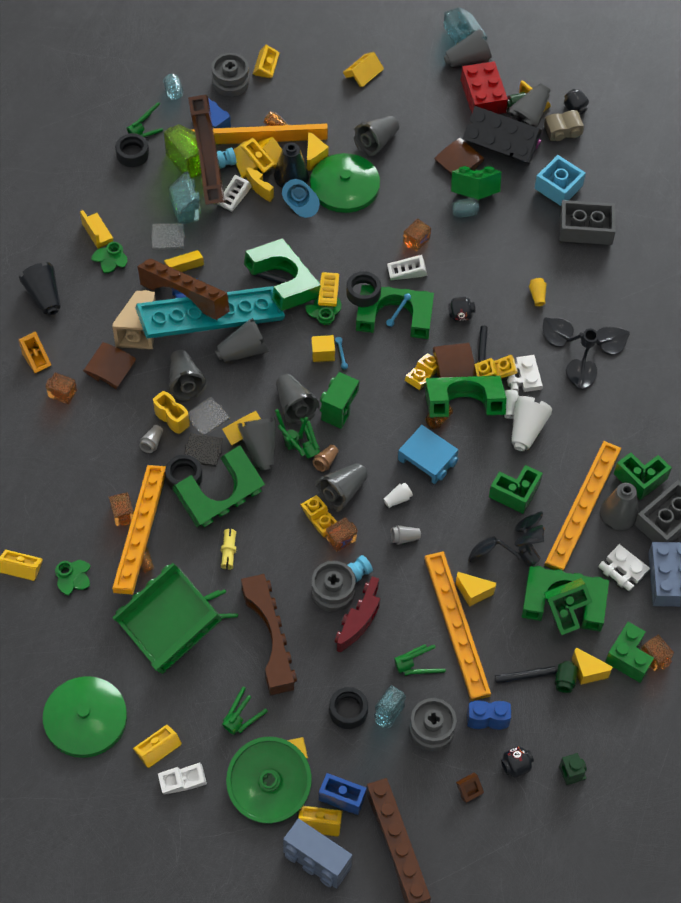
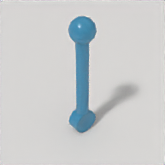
(390, 322)
(338, 341)

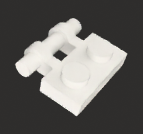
(528, 374)
(627, 564)

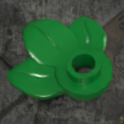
(110, 259)
(319, 312)
(74, 578)

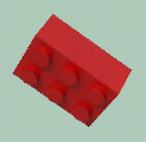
(484, 87)

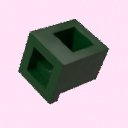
(573, 769)

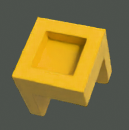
(323, 348)

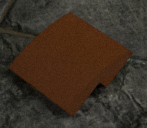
(458, 155)
(454, 360)
(109, 364)

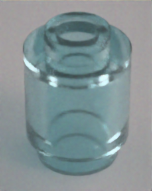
(173, 86)
(465, 207)

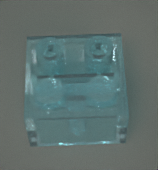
(460, 24)
(185, 199)

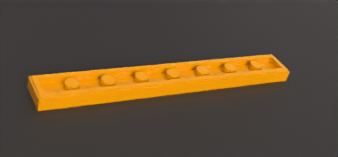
(280, 133)
(582, 507)
(139, 530)
(457, 626)

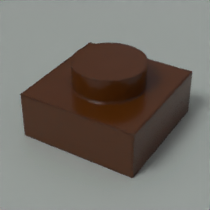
(470, 787)

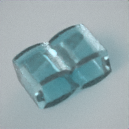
(389, 707)

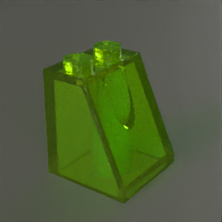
(183, 149)

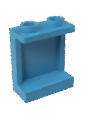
(429, 453)

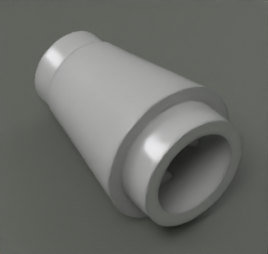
(151, 439)
(404, 534)

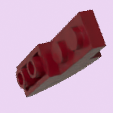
(360, 618)

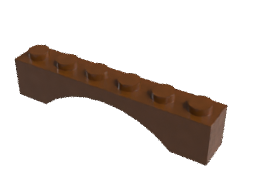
(207, 149)
(207, 298)
(257, 597)
(403, 856)

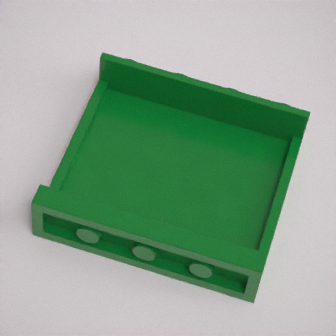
(167, 617)

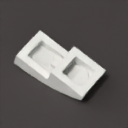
(182, 779)

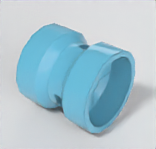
(226, 158)
(361, 567)

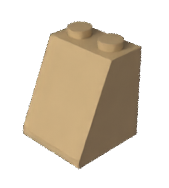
(127, 326)

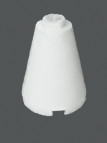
(528, 421)

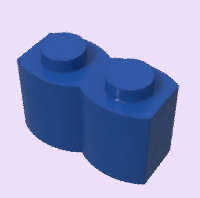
(492, 715)

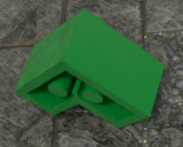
(476, 183)
(337, 400)
(642, 477)
(516, 492)
(564, 601)
(626, 655)

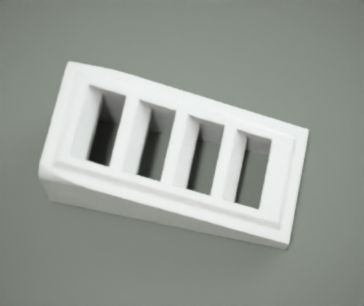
(236, 180)
(413, 273)

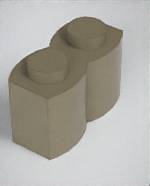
(563, 125)

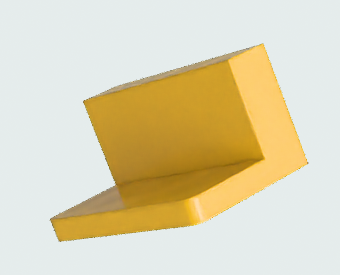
(364, 68)
(96, 229)

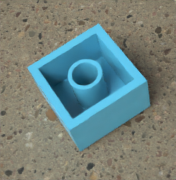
(560, 180)

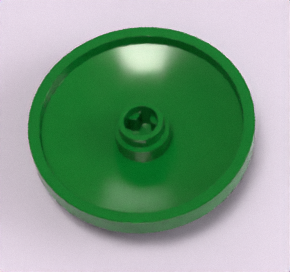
(345, 182)
(85, 717)
(269, 780)

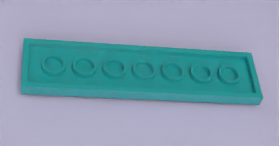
(183, 316)

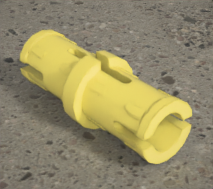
(228, 549)

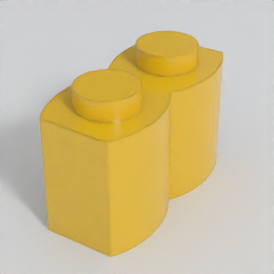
(171, 412)

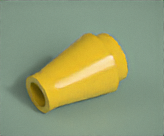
(538, 290)

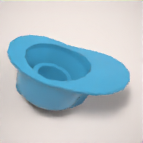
(300, 198)

